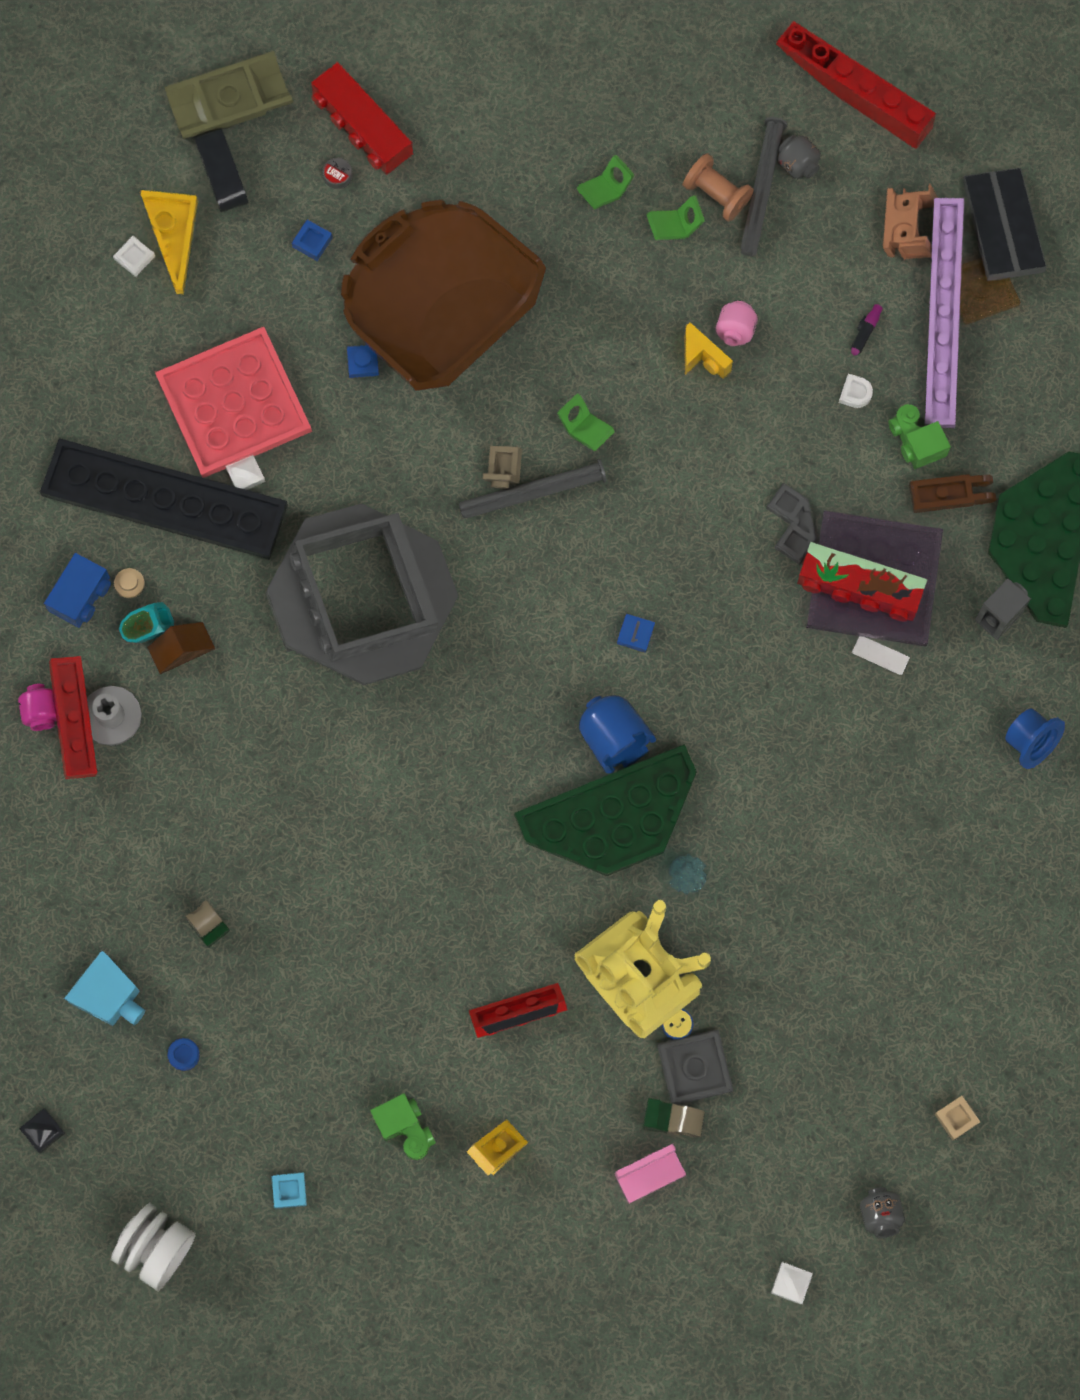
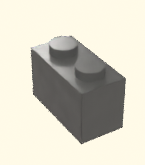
(1003, 608)

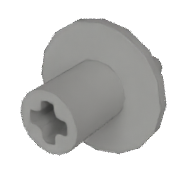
(113, 715)

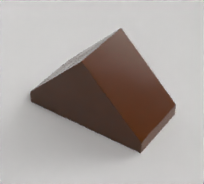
(180, 645)

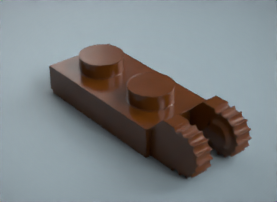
(949, 492)

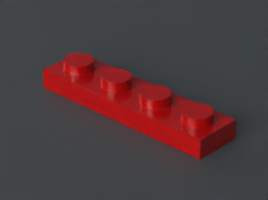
(73, 717)

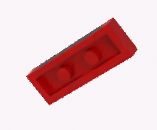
(518, 1010)

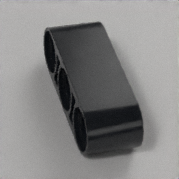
(221, 170)

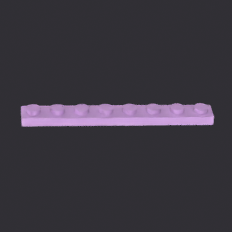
(944, 312)

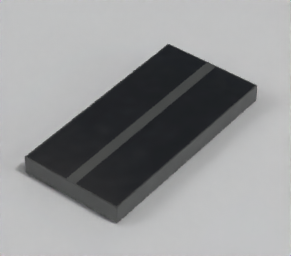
(1004, 224)

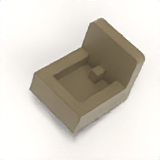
(503, 466)

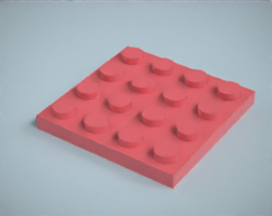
(233, 402)

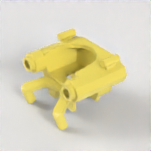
(636, 999)

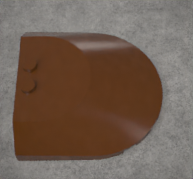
(438, 290)

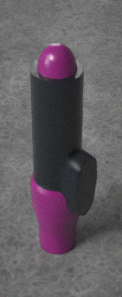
(865, 329)

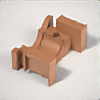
(902, 225)

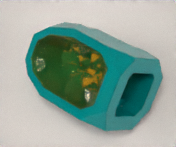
(146, 623)

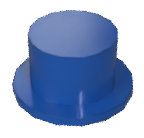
(1034, 737)

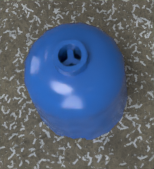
(614, 732)

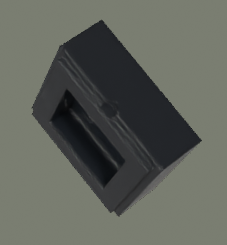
(42, 1130)

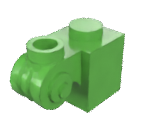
(919, 444)
(400, 1118)

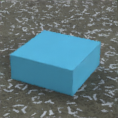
(289, 1190)

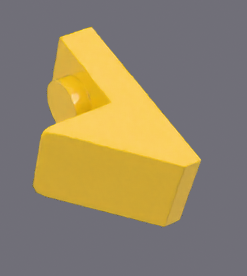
(700, 348)
(497, 1147)

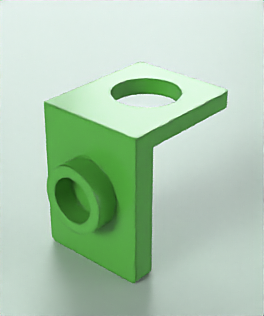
(605, 188)
(675, 223)
(585, 427)

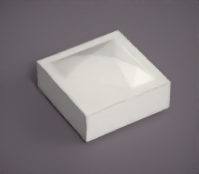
(245, 473)
(791, 1283)

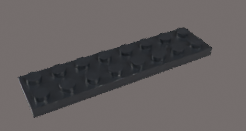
(164, 498)

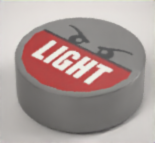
(337, 173)

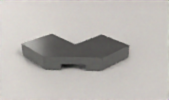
(796, 511)

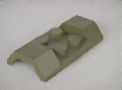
(228, 95)

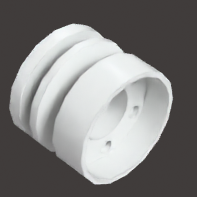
(149, 1244)

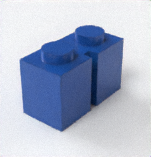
(77, 591)

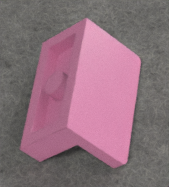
(650, 1173)

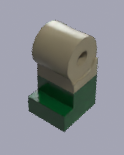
(207, 924)
(673, 1118)

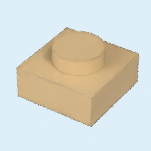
(957, 1118)

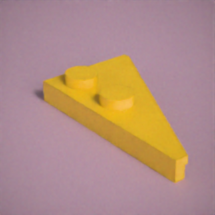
(173, 225)

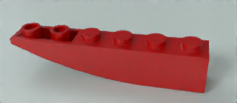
(858, 86)

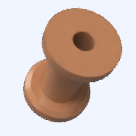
(718, 187)

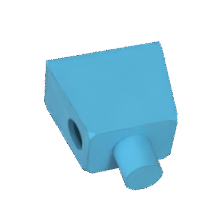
(106, 993)

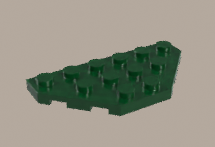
(1039, 537)
(614, 817)

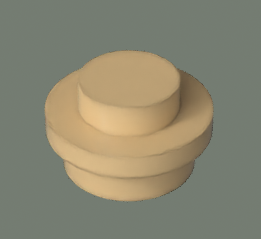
(129, 583)

